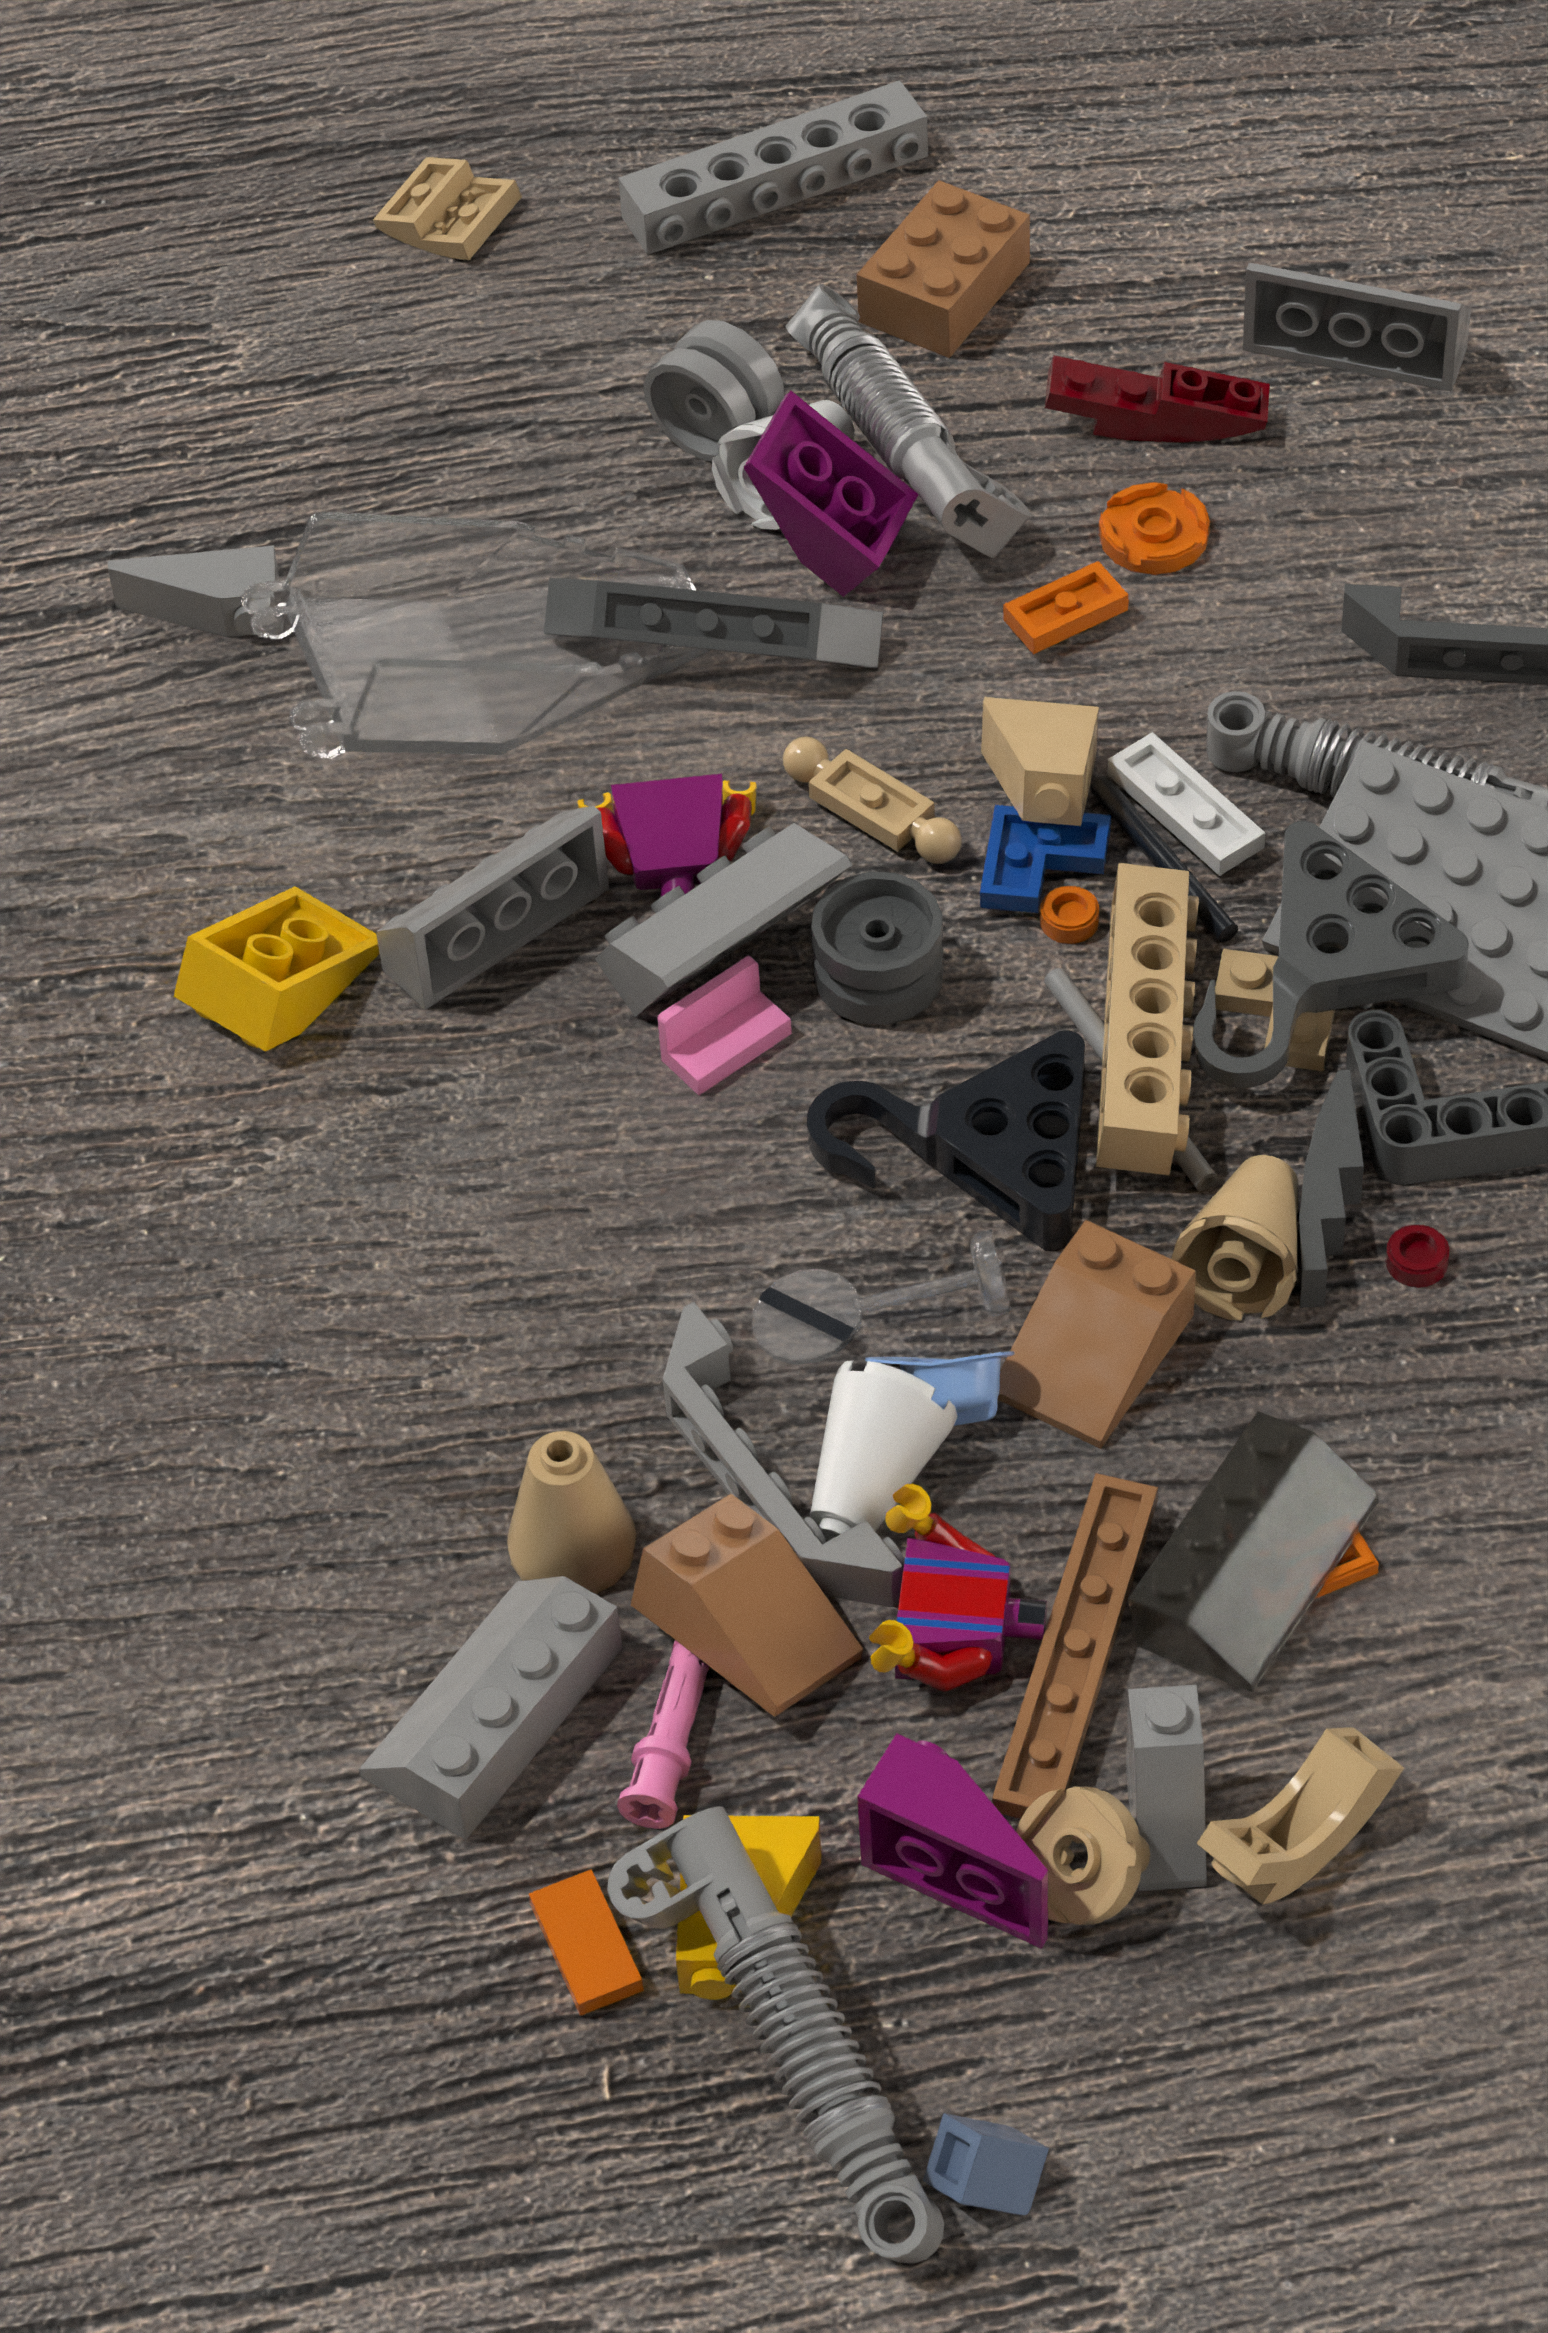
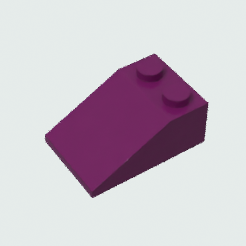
(827, 495)
(947, 1840)

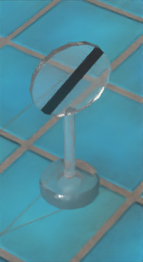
(819, 1311)

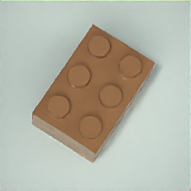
(943, 268)

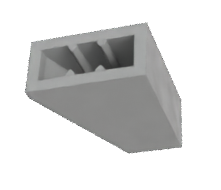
(1167, 1783)

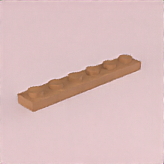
(1076, 1643)

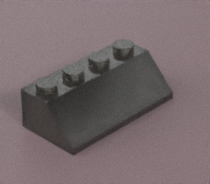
(1251, 1553)

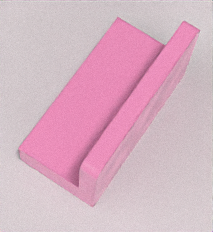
(720, 1027)

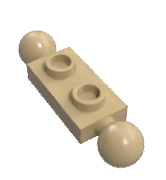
(872, 800)

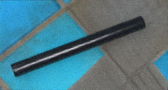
(1161, 855)

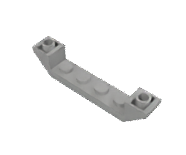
(847, 1567)

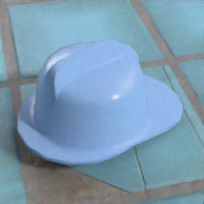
(967, 1382)

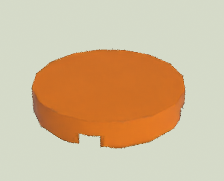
(1154, 528)

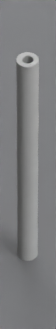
(1092, 1029)

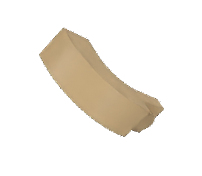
(1307, 1820)

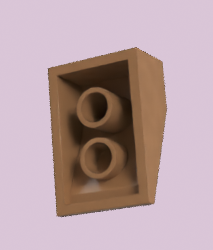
(1096, 1333)
(744, 1605)

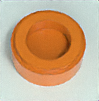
(1069, 914)

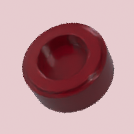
(1417, 1256)

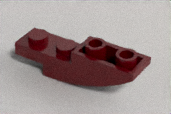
(1174, 407)

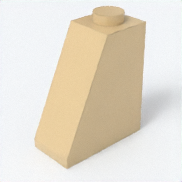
(1041, 756)

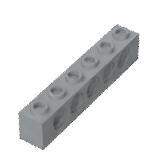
(773, 167)

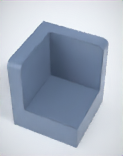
(985, 2164)

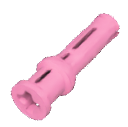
(662, 1755)

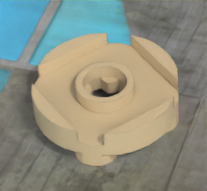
(1113, 1846)

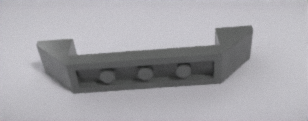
(713, 621)
(1441, 648)

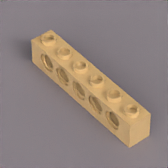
(1145, 1020)

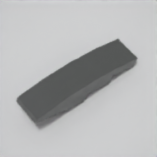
(1329, 1182)

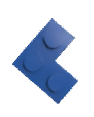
(1025, 849)

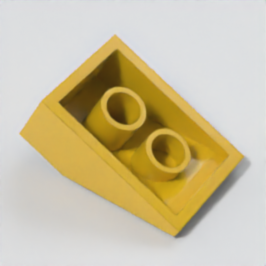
(273, 966)

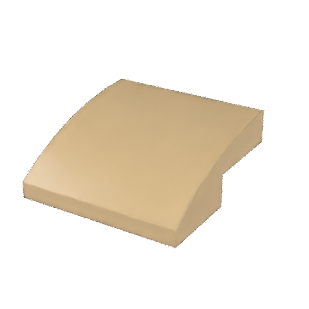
(447, 208)

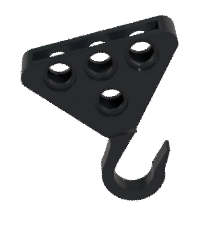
(997, 1136)

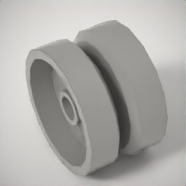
(710, 386)

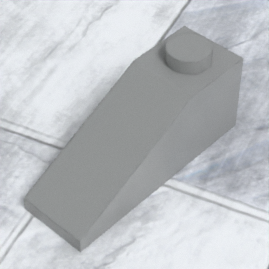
(194, 588)

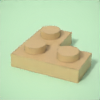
(1247, 987)

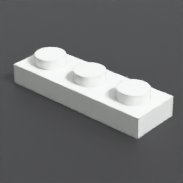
(1186, 803)

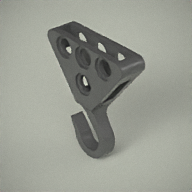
(1368, 969)

